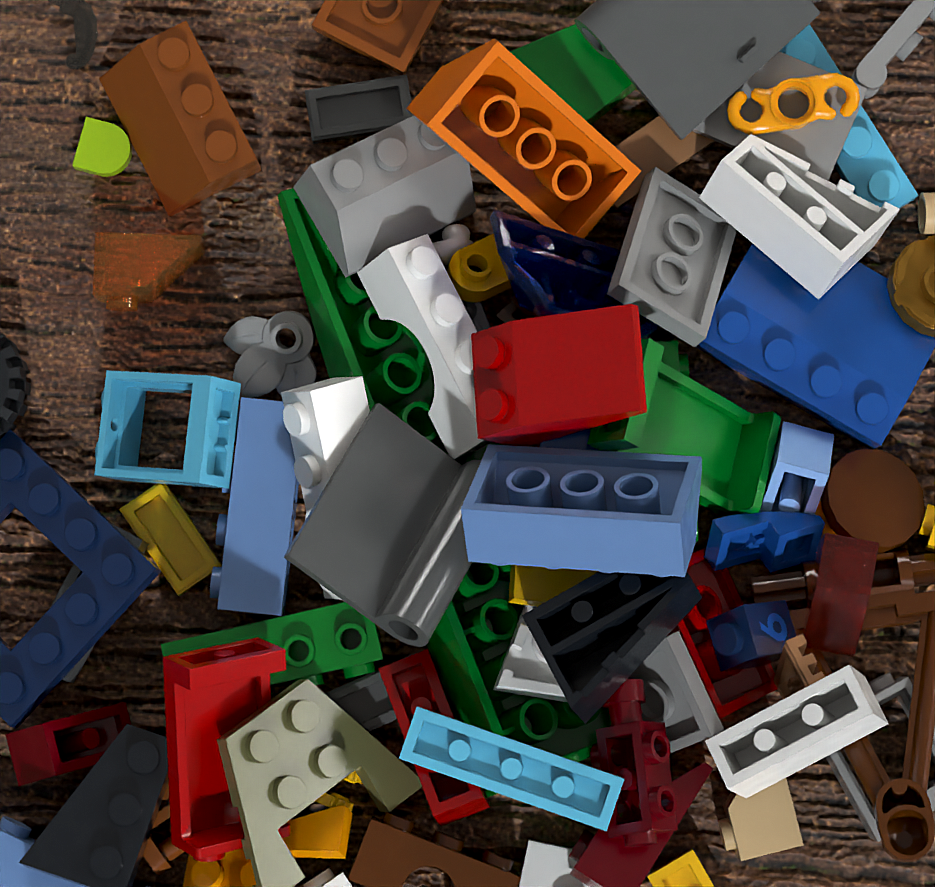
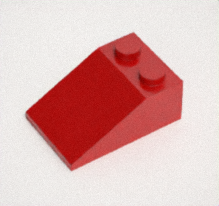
(558, 374)

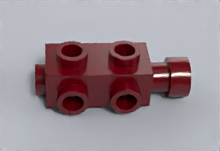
(641, 756)

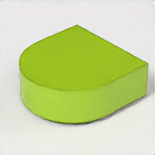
(102, 149)

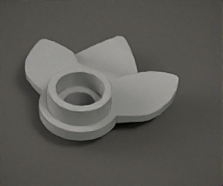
(265, 360)

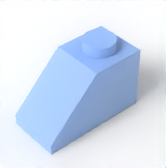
(798, 470)

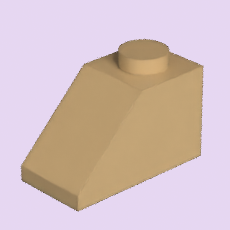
(760, 822)

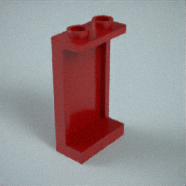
(204, 698)

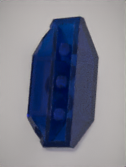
(555, 269)

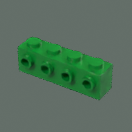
(313, 641)

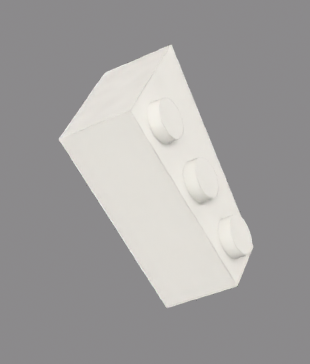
(793, 215)

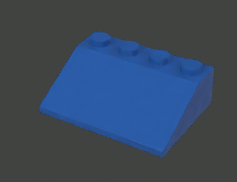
(830, 356)

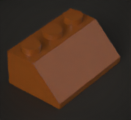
(179, 119)

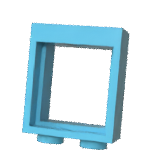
(209, 428)

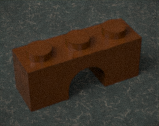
(394, 851)

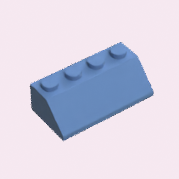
(583, 510)

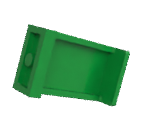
(698, 422)

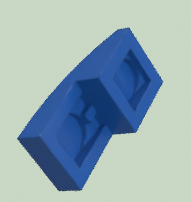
(772, 537)

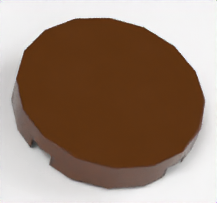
(873, 498)

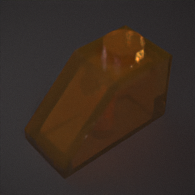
(140, 266)

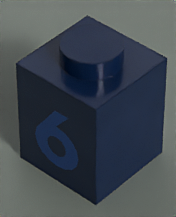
(751, 634)

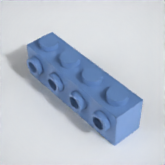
(259, 514)

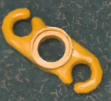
(814, 89)

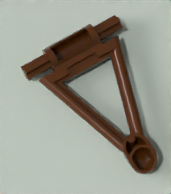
(899, 804)

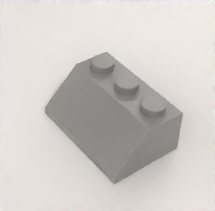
(386, 192)

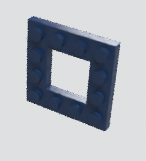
(110, 581)

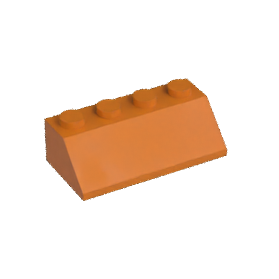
(524, 139)

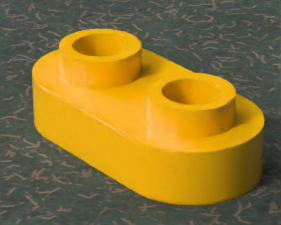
(478, 285)

